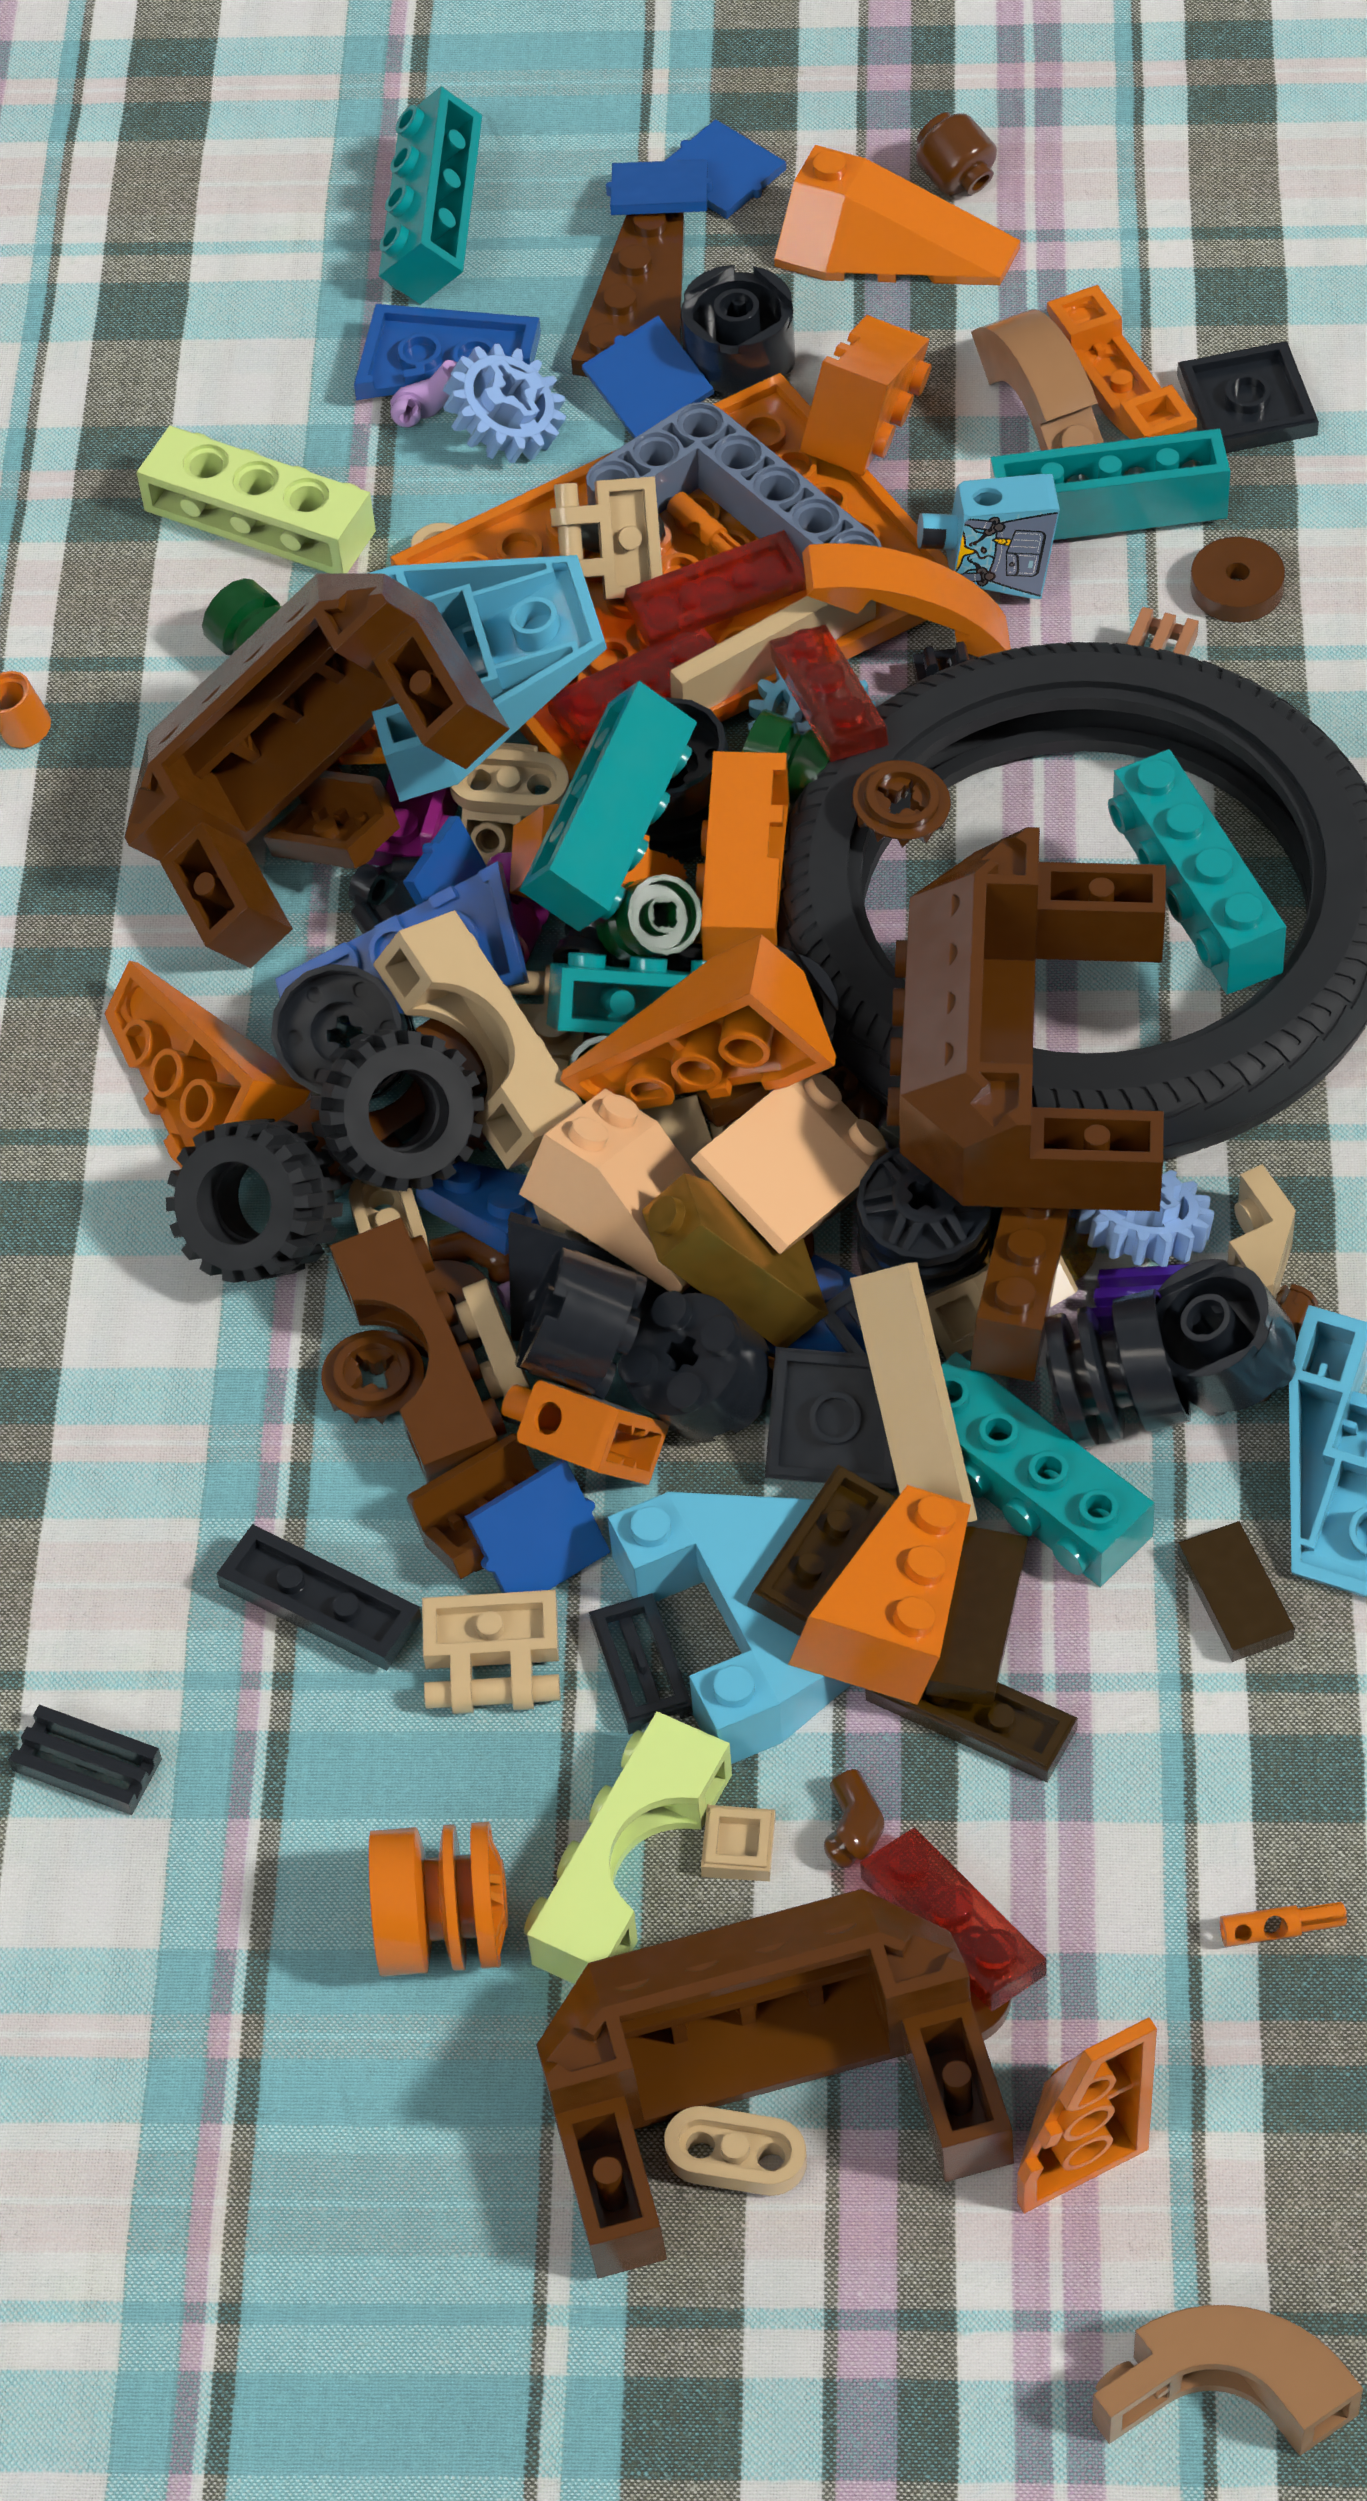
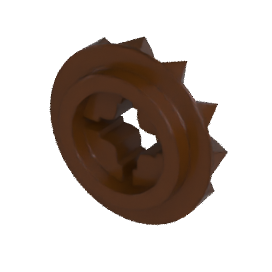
(889, 783)
(376, 1353)

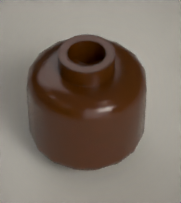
(956, 154)

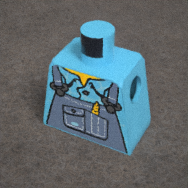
(998, 532)

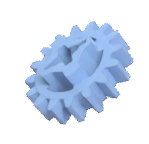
(504, 403)
(1174, 1231)

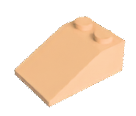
(792, 1160)
(602, 1172)

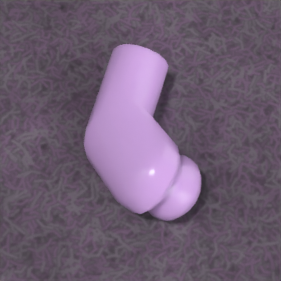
(421, 398)

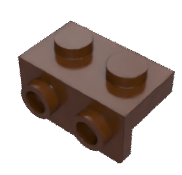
(337, 822)
(446, 1500)

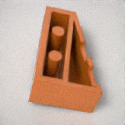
(865, 394)
(742, 850)
(891, 1602)

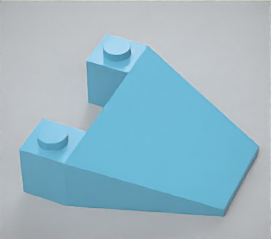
(524, 633)
(1329, 1452)
(729, 1547)

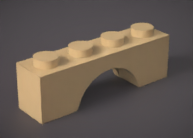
(445, 976)

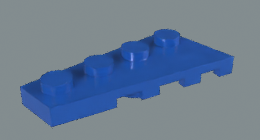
(480, 903)

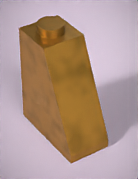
(725, 1257)

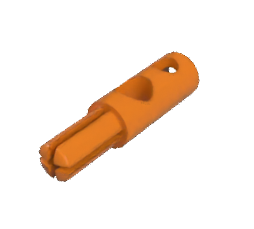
(700, 523)
(1249, 1926)

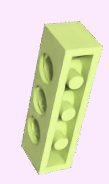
(256, 501)

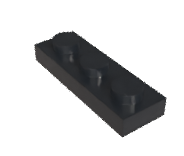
(319, 1597)

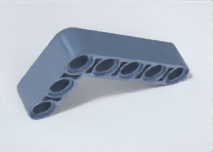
(720, 457)

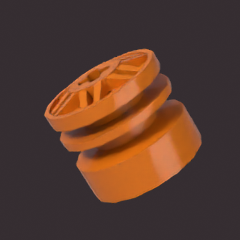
(435, 1899)

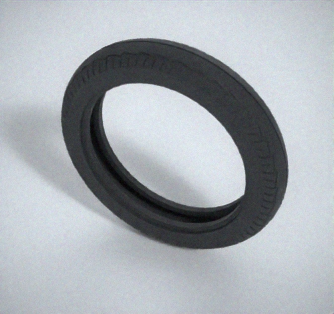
(1136, 706)

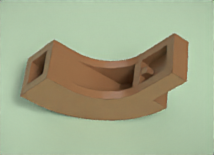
(1044, 373)
(1236, 2353)

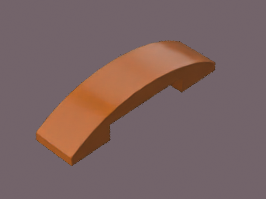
(1116, 373)
(858, 573)

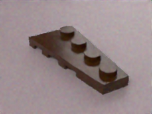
(637, 285)

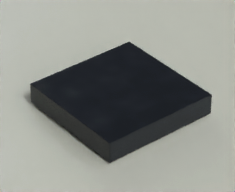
(1250, 396)
(826, 1417)

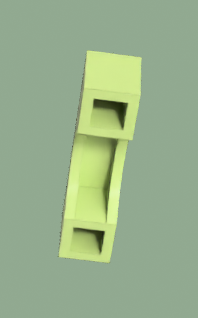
(663, 1787)

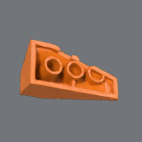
(870, 221)
(720, 1027)
(194, 1062)
(1090, 2116)

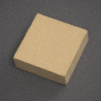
(738, 1843)

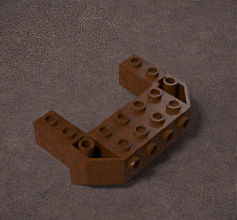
(277, 722)
(972, 1030)
(752, 2016)

